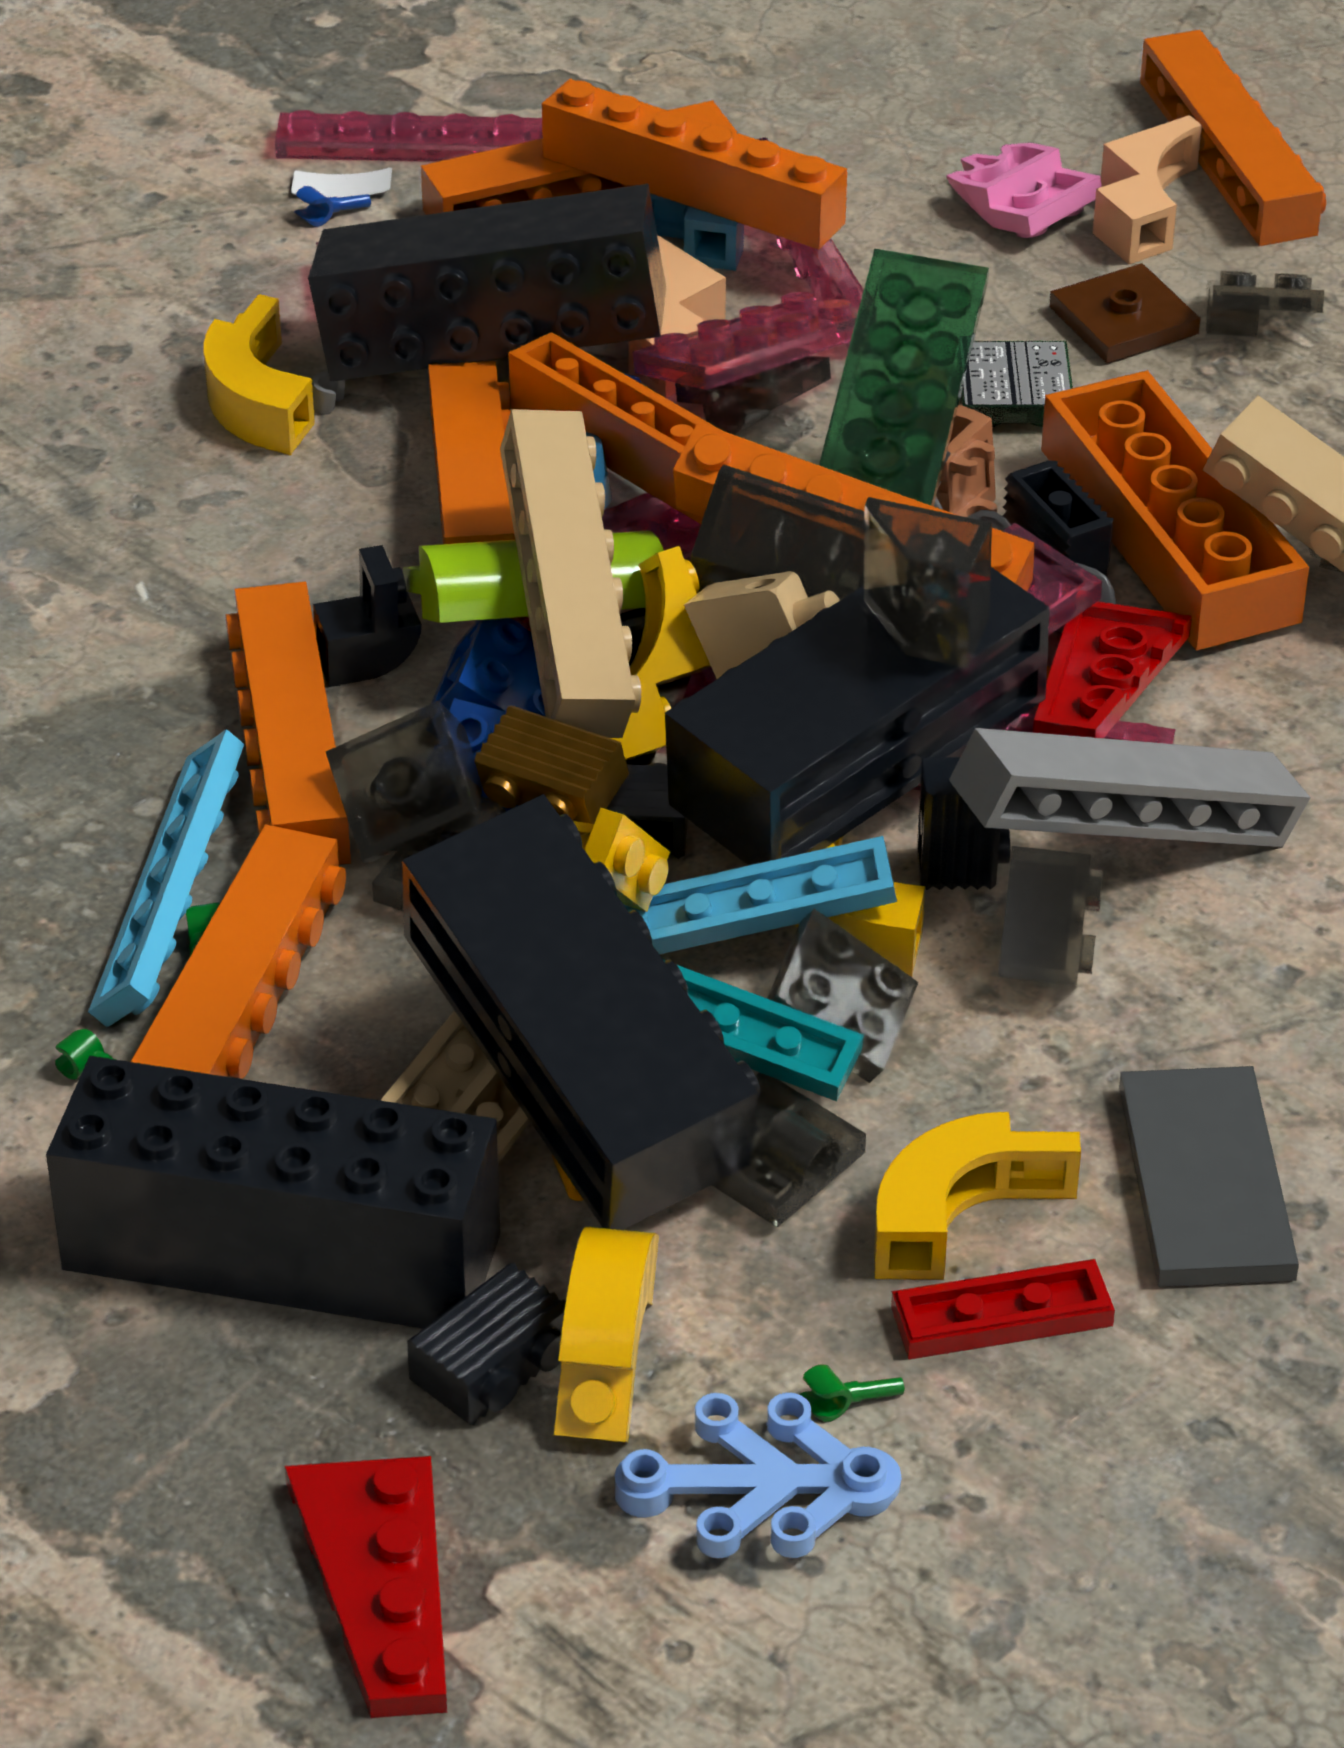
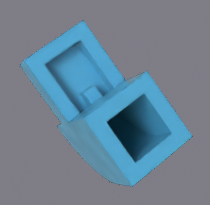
(705, 235)

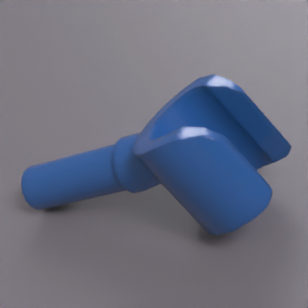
(322, 208)

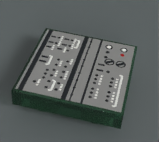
(1013, 377)

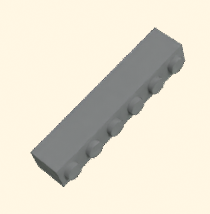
(1127, 788)

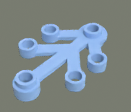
(849, 1480)

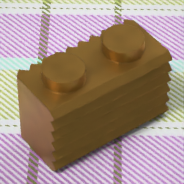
(547, 757)

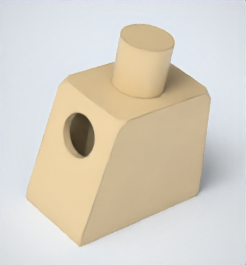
(749, 613)

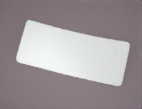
(344, 184)

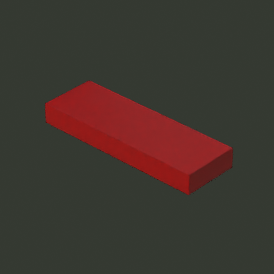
(1002, 1309)

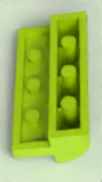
(487, 583)

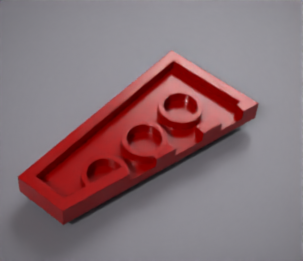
(1105, 665)
(380, 1574)

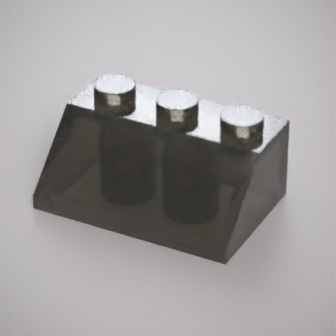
(773, 528)

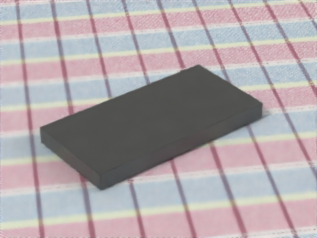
(1207, 1177)

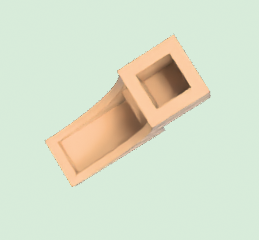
(1131, 206)
(691, 297)

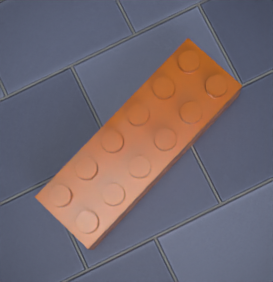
(1172, 521)

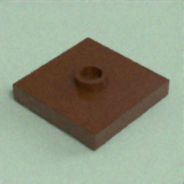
(1124, 312)

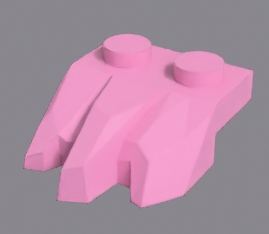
(1023, 188)

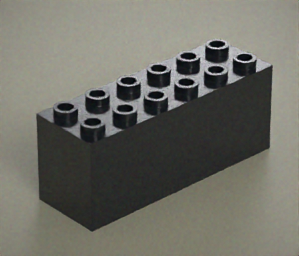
(488, 282)
(838, 723)
(580, 1013)
(274, 1192)

